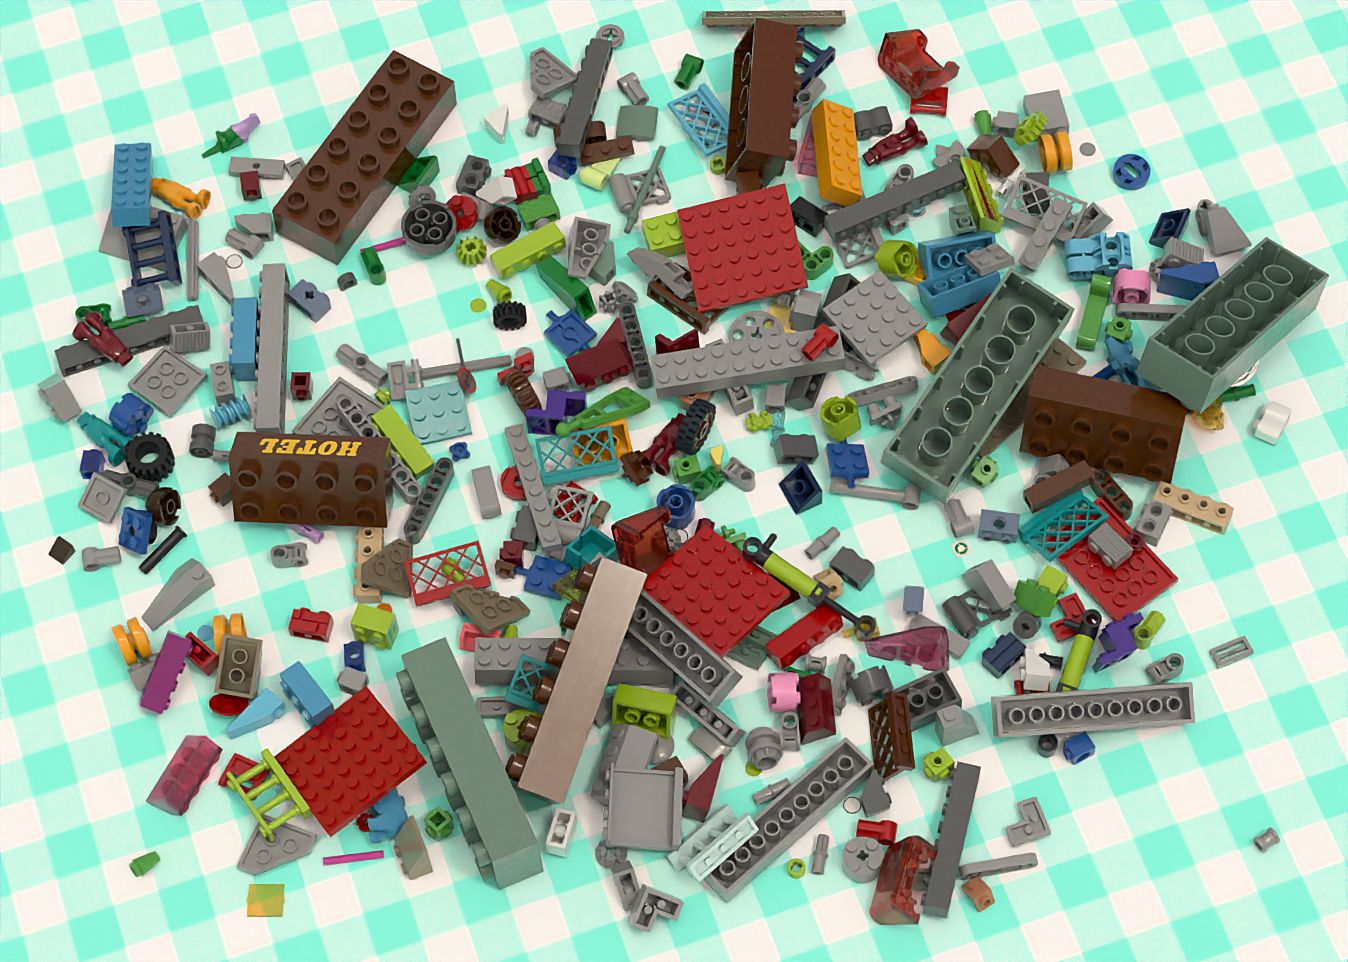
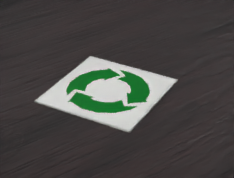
(961, 548)

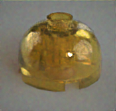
(1212, 417)

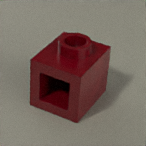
(301, 386)
(512, 552)

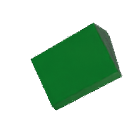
(420, 173)

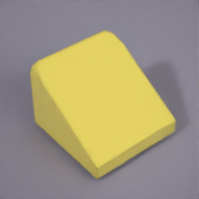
(716, 457)

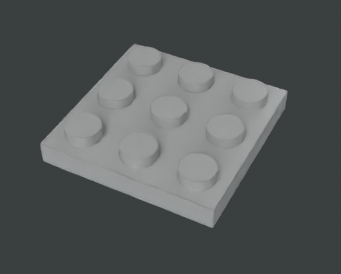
(167, 380)

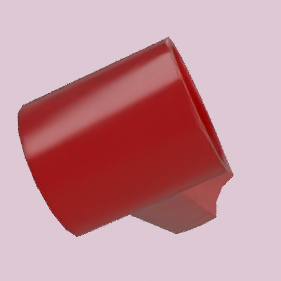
(823, 338)
(883, 831)

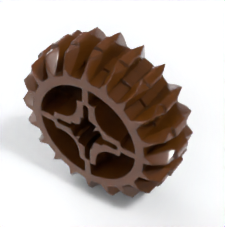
(522, 390)

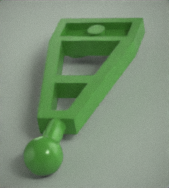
(624, 396)

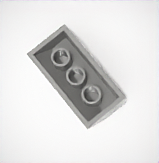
(627, 748)

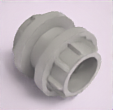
(763, 748)

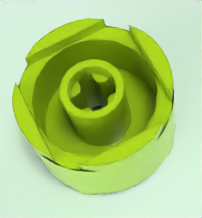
(897, 258)
(840, 417)
(511, 727)

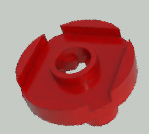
(469, 211)
(509, 486)

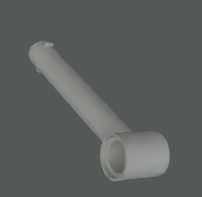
(909, 497)

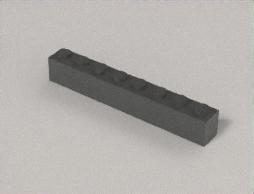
(585, 98)
(894, 202)
(137, 338)
(806, 389)
(951, 839)

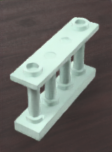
(713, 842)

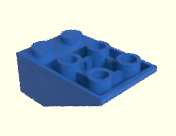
(1187, 280)

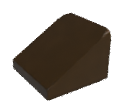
(61, 550)

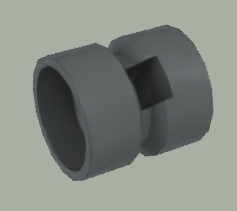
(203, 440)
(1026, 625)

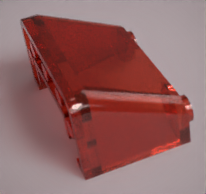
(910, 66)
(643, 539)
(897, 877)

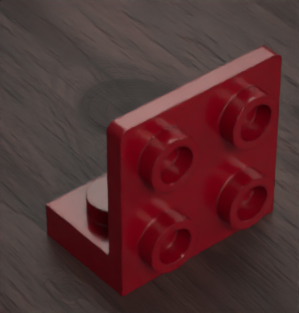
(685, 342)

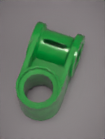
(82, 311)
(709, 481)

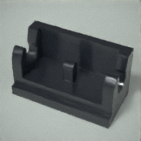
(808, 216)

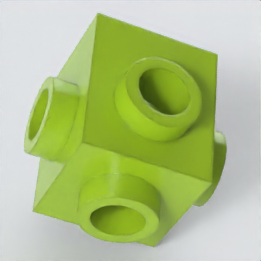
(938, 765)

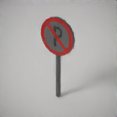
(464, 376)

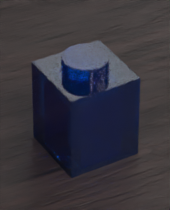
(91, 461)

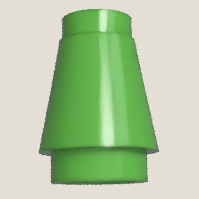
(983, 122)
(144, 863)

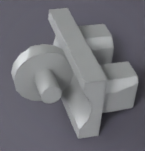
(877, 415)

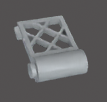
(625, 193)
(567, 529)

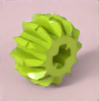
(471, 251)

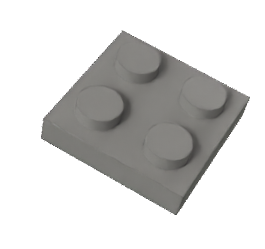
(989, 259)
(102, 497)

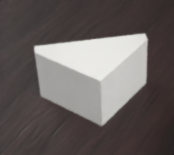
(497, 122)

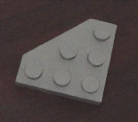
(548, 73)
(288, 845)

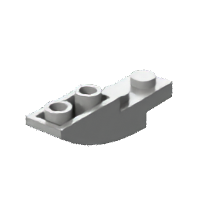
(659, 266)

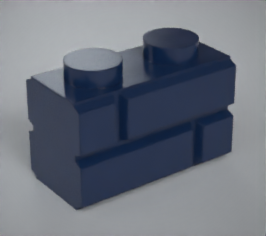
(1003, 655)

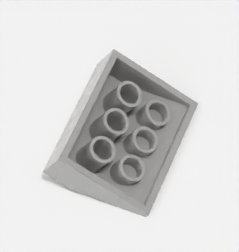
(115, 244)

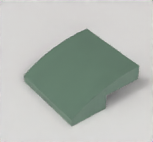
(637, 121)
(752, 648)

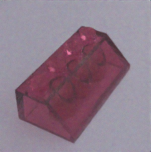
(184, 775)

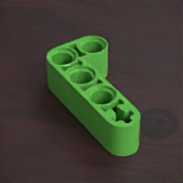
(816, 261)
(1094, 311)

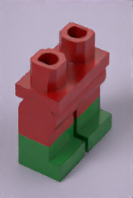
(529, 181)

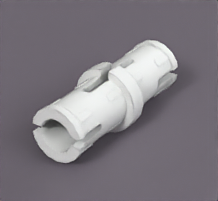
(1010, 182)

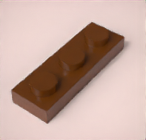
(607, 150)

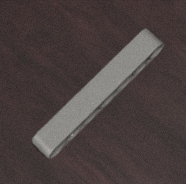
(366, 426)

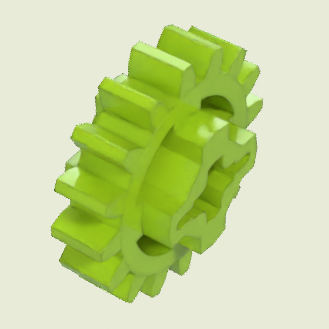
(1030, 128)

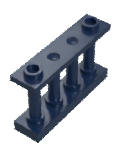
(815, 68)
(169, 256)

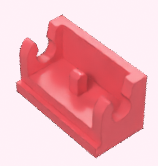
(470, 632)

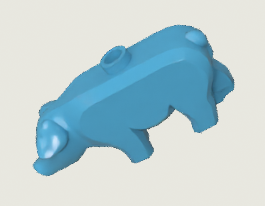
(1124, 363)
(388, 817)

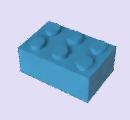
(306, 694)

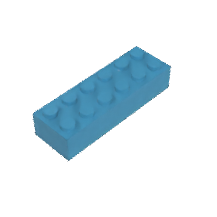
(132, 184)

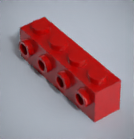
(803, 636)

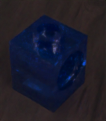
(557, 160)
(358, 663)

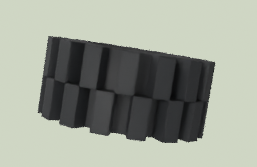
(509, 315)

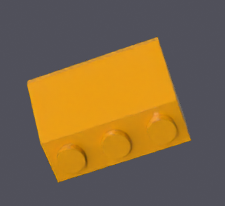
(620, 438)

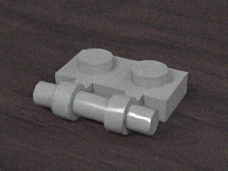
(399, 380)

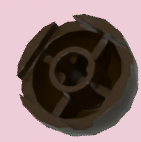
(502, 225)
(164, 505)

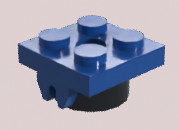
(137, 530)

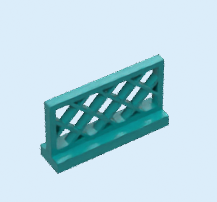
(584, 470)
(1053, 517)
(520, 697)

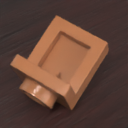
(979, 893)

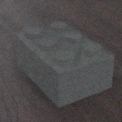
(928, 696)

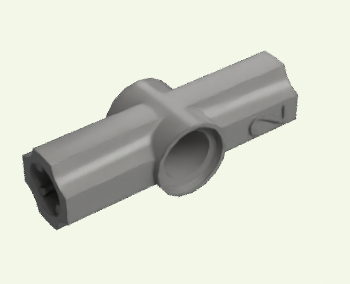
(809, 94)
(369, 370)

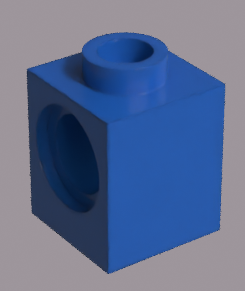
(1078, 748)

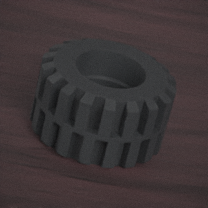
(145, 445)

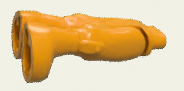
(177, 194)

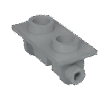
(852, 361)

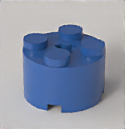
(131, 415)
(680, 503)

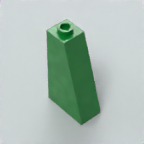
(568, 289)

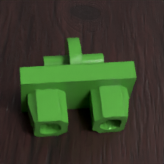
(736, 540)

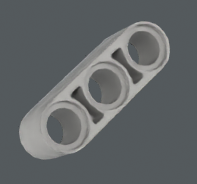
(486, 492)

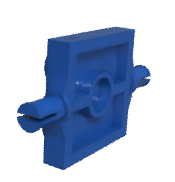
(569, 332)
(847, 461)
(542, 576)

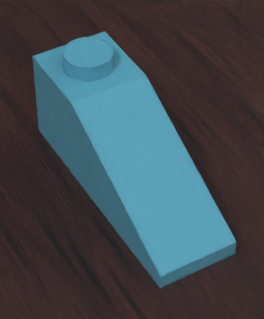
(260, 713)

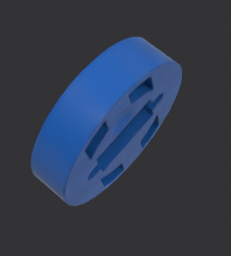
(1125, 179)

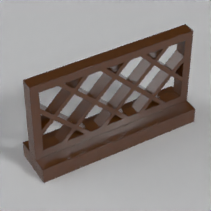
(681, 307)
(899, 735)

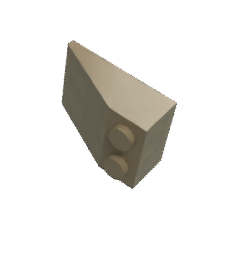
(239, 666)
(412, 850)

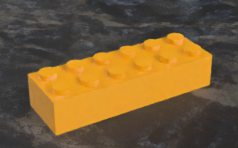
(836, 153)

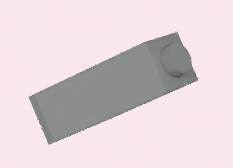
(1223, 230)
(990, 585)
(954, 725)

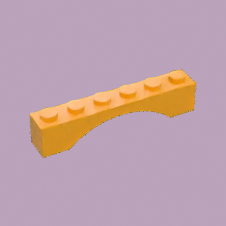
(931, 351)

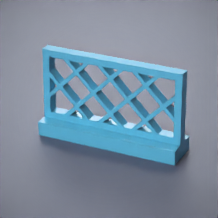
(708, 103)

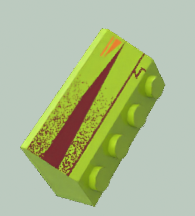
(979, 196)

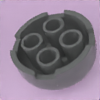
(429, 228)

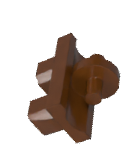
(633, 468)

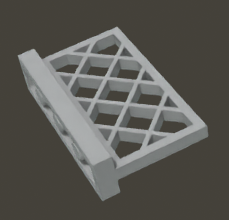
(1033, 222)
(873, 234)

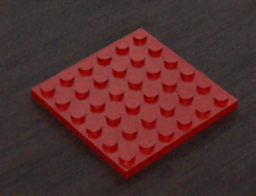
(742, 248)
(715, 590)
(349, 761)

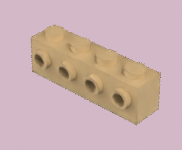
(1195, 508)
(369, 541)

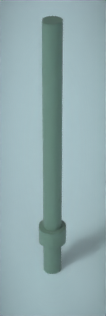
(633, 215)

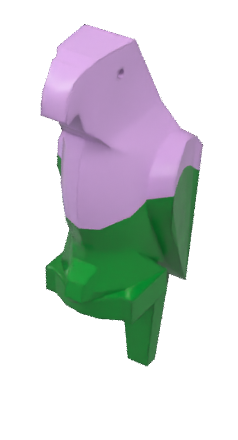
(234, 135)

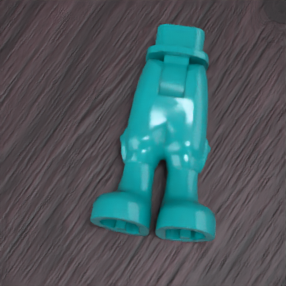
(101, 434)

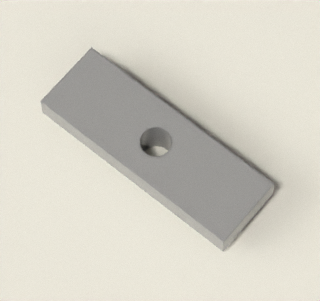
(266, 167)
(957, 643)
(840, 683)

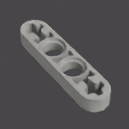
(1148, 312)
(884, 390)
(998, 866)

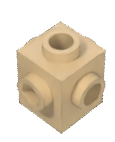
(832, 580)

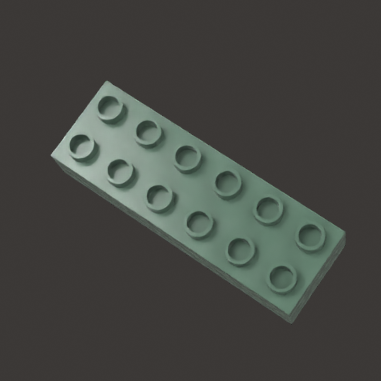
(1232, 324)
(977, 385)
(468, 765)

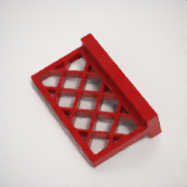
(444, 592)

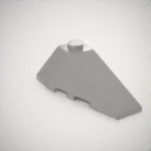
(585, 245)
(181, 589)

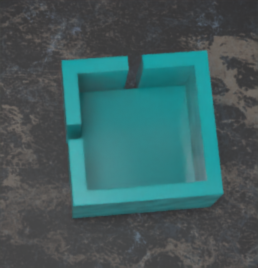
(590, 544)

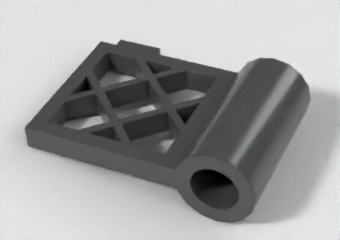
(964, 617)

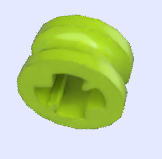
(716, 161)
(793, 874)

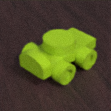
(758, 423)

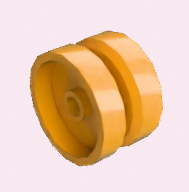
(1055, 152)
(235, 627)
(131, 641)

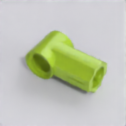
(1149, 629)

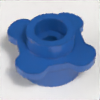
(459, 446)

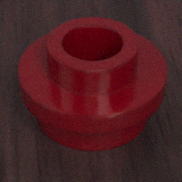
(1137, 538)

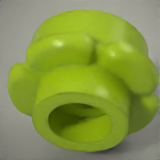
(383, 396)

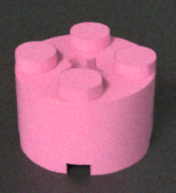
(1131, 287)
(782, 692)

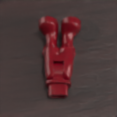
(893, 146)
(106, 342)
(665, 440)

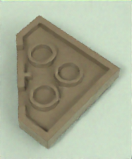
(387, 569)
(489, 608)

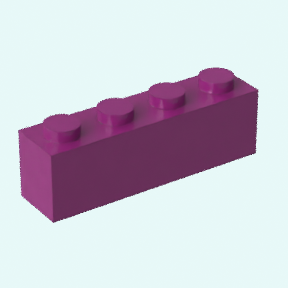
(165, 672)

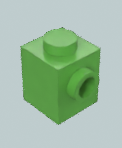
(686, 469)

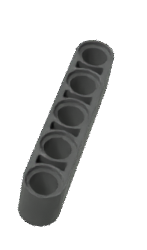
(635, 337)
(429, 509)

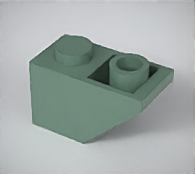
(961, 220)
(605, 266)

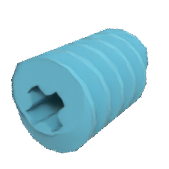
(230, 412)

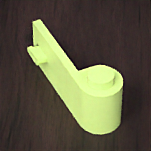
(598, 173)

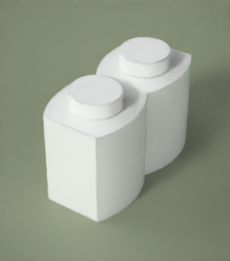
(1272, 423)

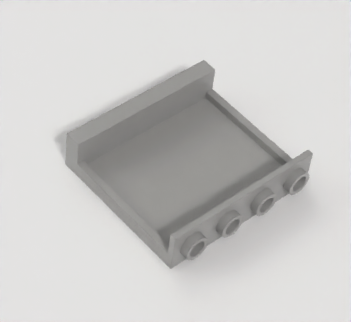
(643, 808)

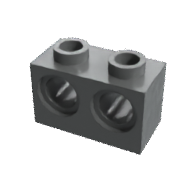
(470, 175)

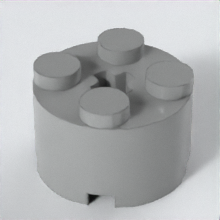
(859, 849)

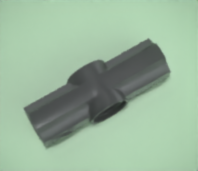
(138, 487)

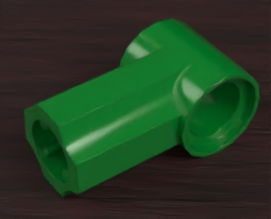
(690, 67)
(373, 266)

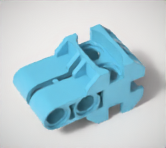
(1092, 255)

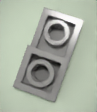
(709, 743)

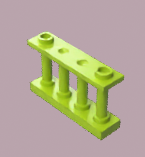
(288, 792)

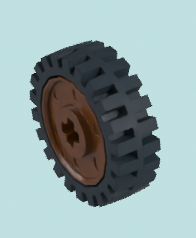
(695, 426)

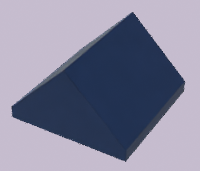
(1170, 225)
(801, 489)

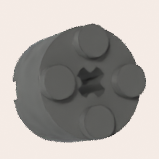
(871, 685)

